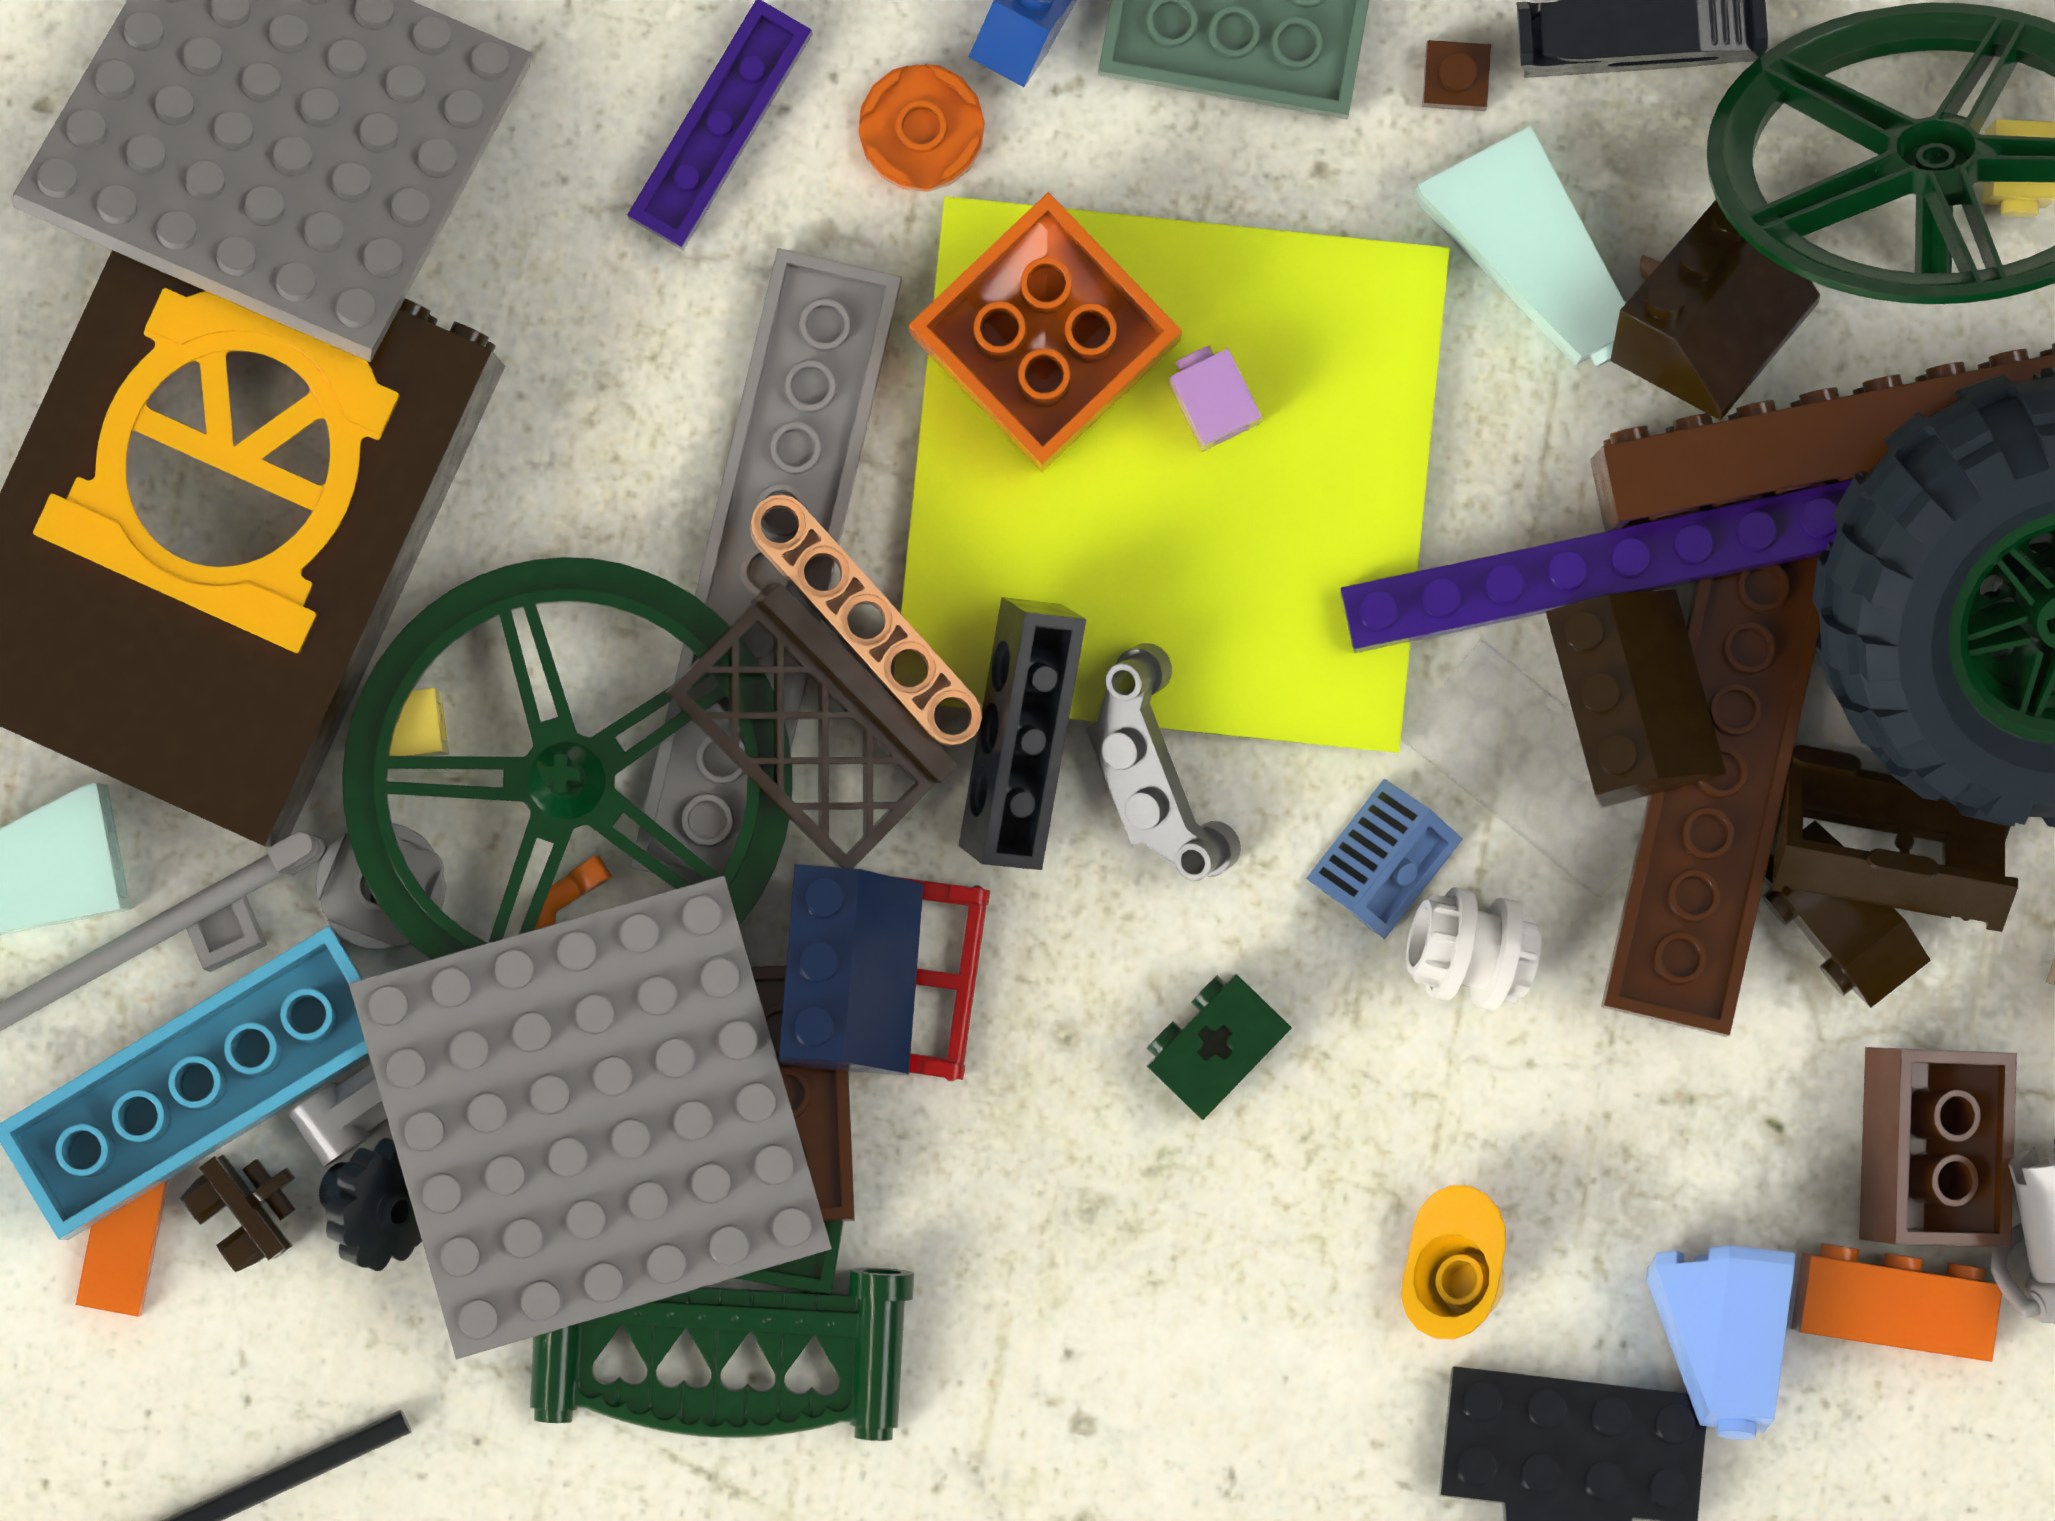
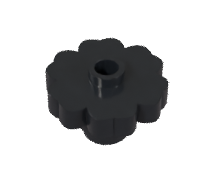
(370, 1208)

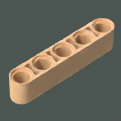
(855, 590)

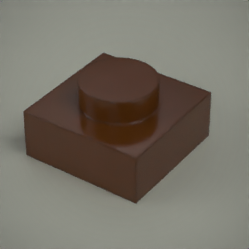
(1456, 75)

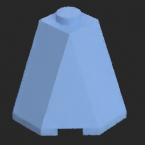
(1726, 1331)

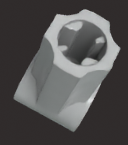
(341, 1116)

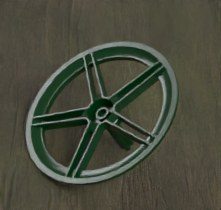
(1925, 156)
(565, 775)

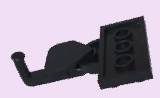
(1571, 1448)

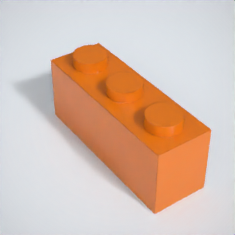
(1897, 1303)

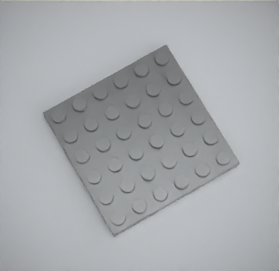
(278, 150)
(590, 1116)

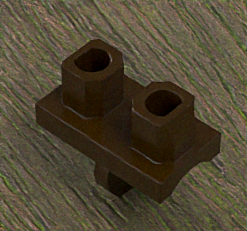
(223, 1188)

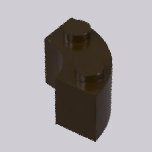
(1863, 943)

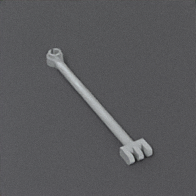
(284, 857)

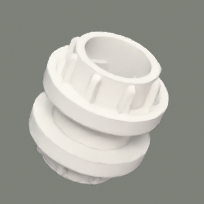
(1480, 950)

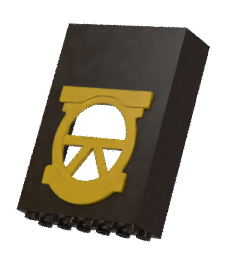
(192, 673)

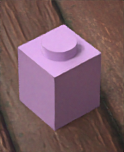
(1213, 397)

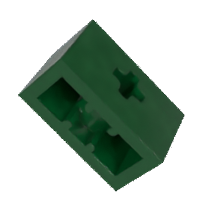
(1207, 1081)

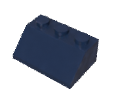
(850, 971)

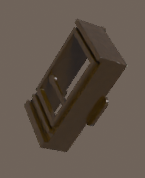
(1835, 790)

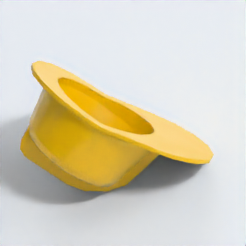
(1454, 1263)

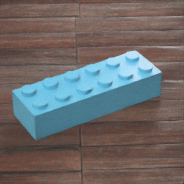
(189, 1086)

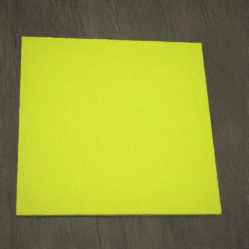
(1215, 551)

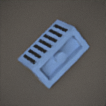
(1385, 858)

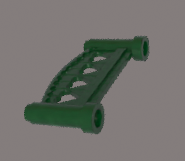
(855, 1331)

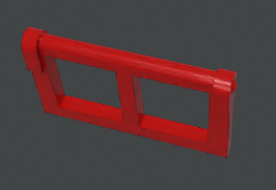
(964, 982)

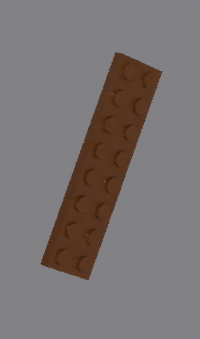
(1711, 840)

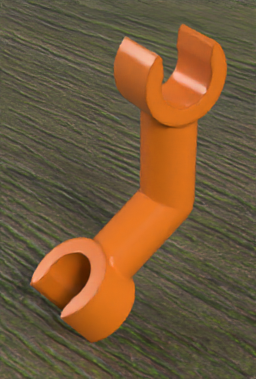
(571, 887)

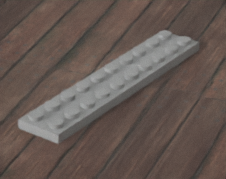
(792, 437)

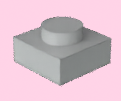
(226, 935)

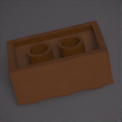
(1937, 1147)

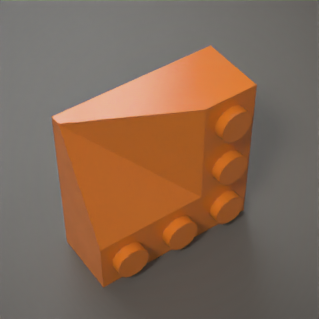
(1045, 332)

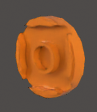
(921, 127)

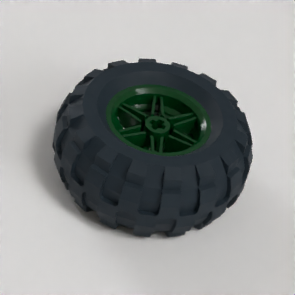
(1905, 612)

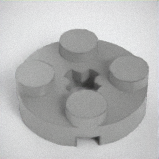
(348, 901)

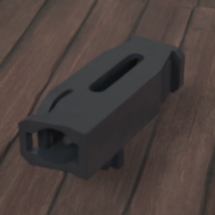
(1638, 35)

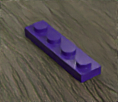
(720, 124)

